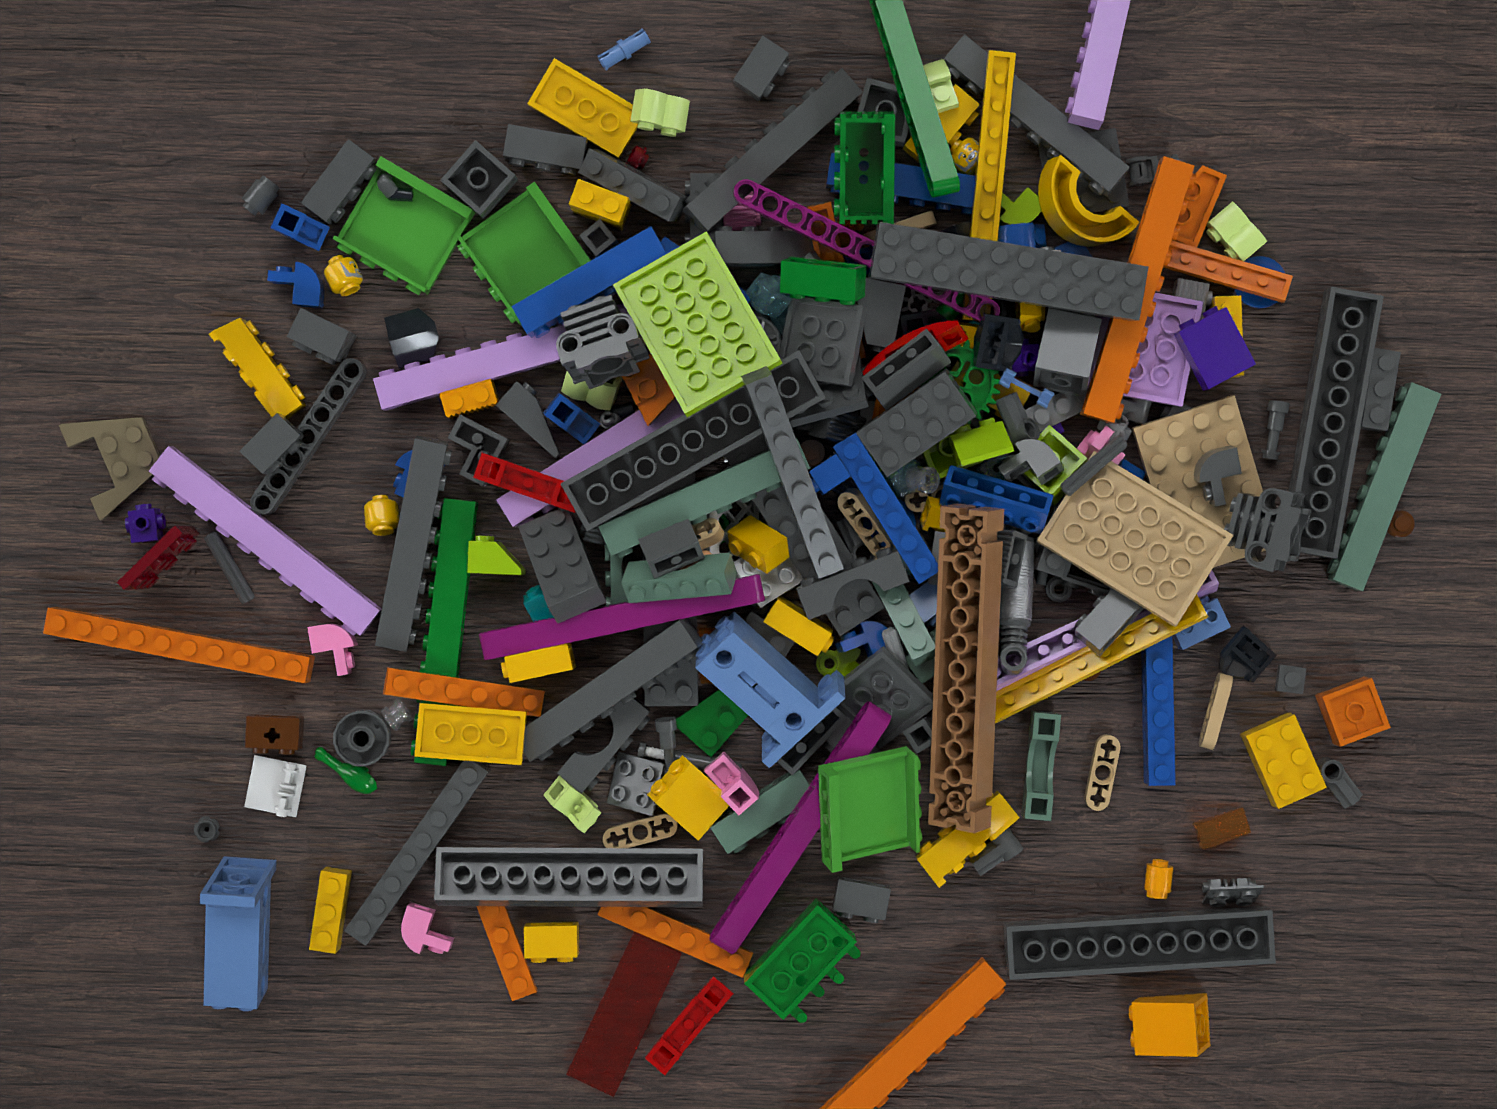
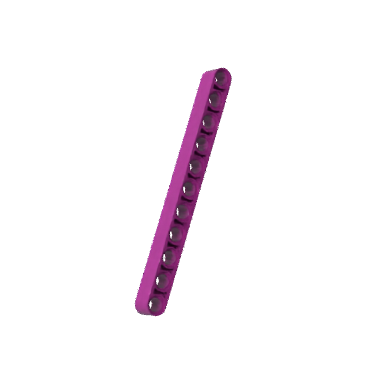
(856, 240)
(614, 619)
(793, 836)

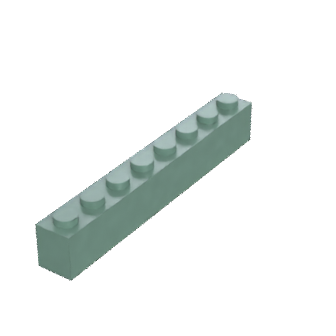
(1383, 486)
(693, 501)

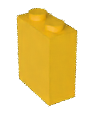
(600, 203)
(794, 624)
(538, 662)
(689, 797)

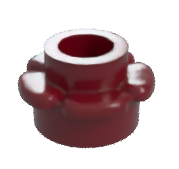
(638, 157)

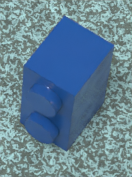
(828, 474)

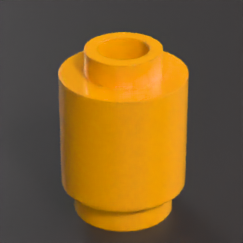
(1158, 879)

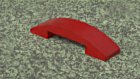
(946, 333)
(522, 481)
(688, 1025)

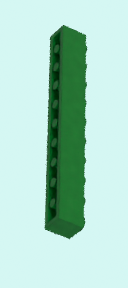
(449, 598)

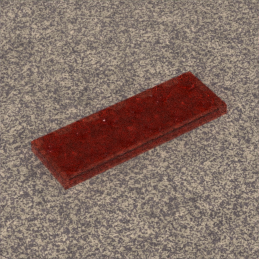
(624, 1013)

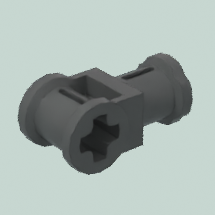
(1143, 169)

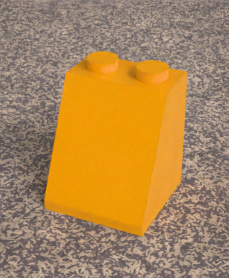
(1170, 1025)

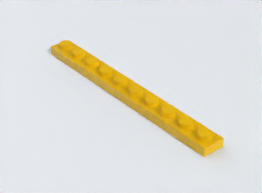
(992, 151)
(1087, 663)

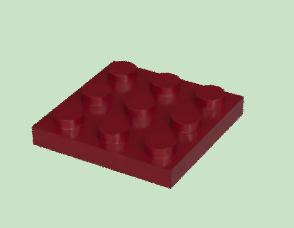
(160, 556)

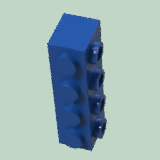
(1021, 505)

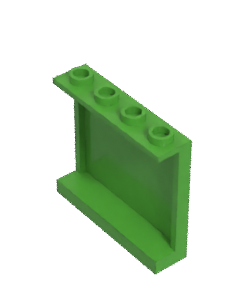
(405, 236)
(522, 249)
(869, 806)

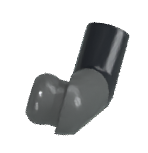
(391, 191)
(612, 417)

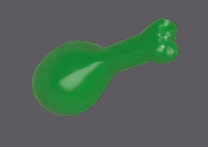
(354, 776)

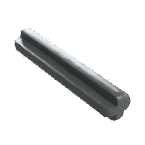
(1093, 465)
(229, 567)

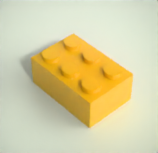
(1283, 760)

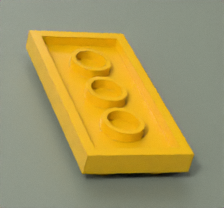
(584, 108)
(470, 734)

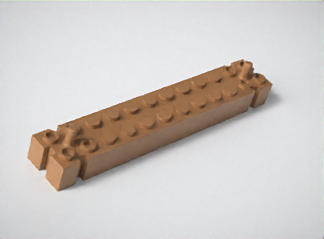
(965, 666)

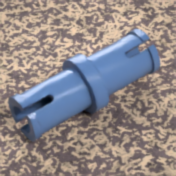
(623, 49)

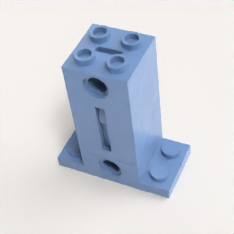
(766, 685)
(237, 932)

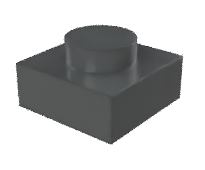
(1290, 679)

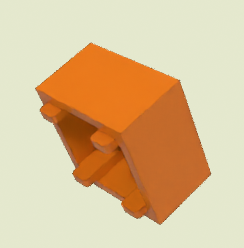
(1352, 711)

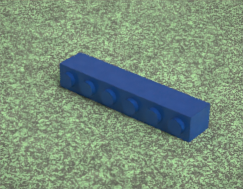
(912, 187)
(587, 282)
(887, 508)
(1158, 714)

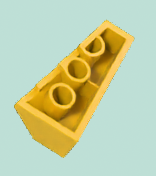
(259, 368)
(952, 847)

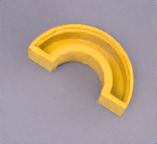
(1067, 214)

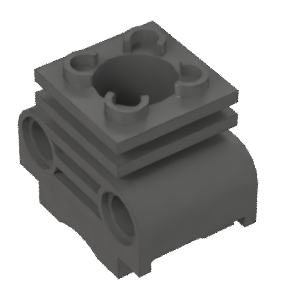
(599, 342)
(1260, 525)

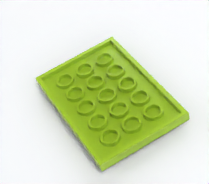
(696, 323)

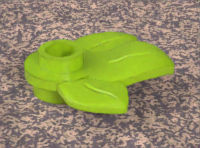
(843, 662)

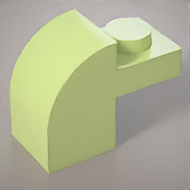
(941, 85)
(573, 804)

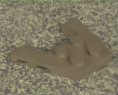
(126, 452)

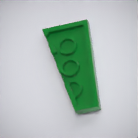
(711, 722)

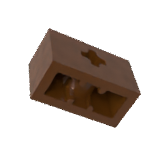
(288, 726)

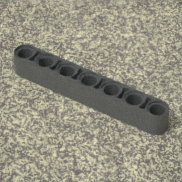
(320, 430)

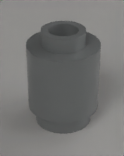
(260, 195)

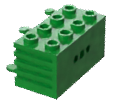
(876, 197)
(801, 961)

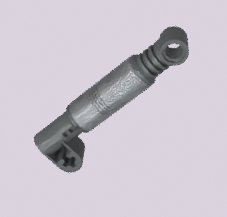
(1017, 610)

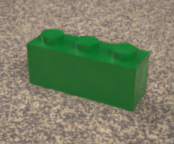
(823, 280)

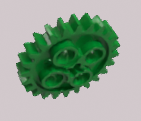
(980, 393)

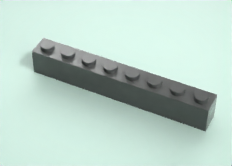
(1041, 121)
(773, 149)
(792, 471)
(412, 543)
(610, 688)
(417, 851)

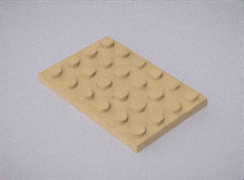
(1176, 443)
(1136, 541)

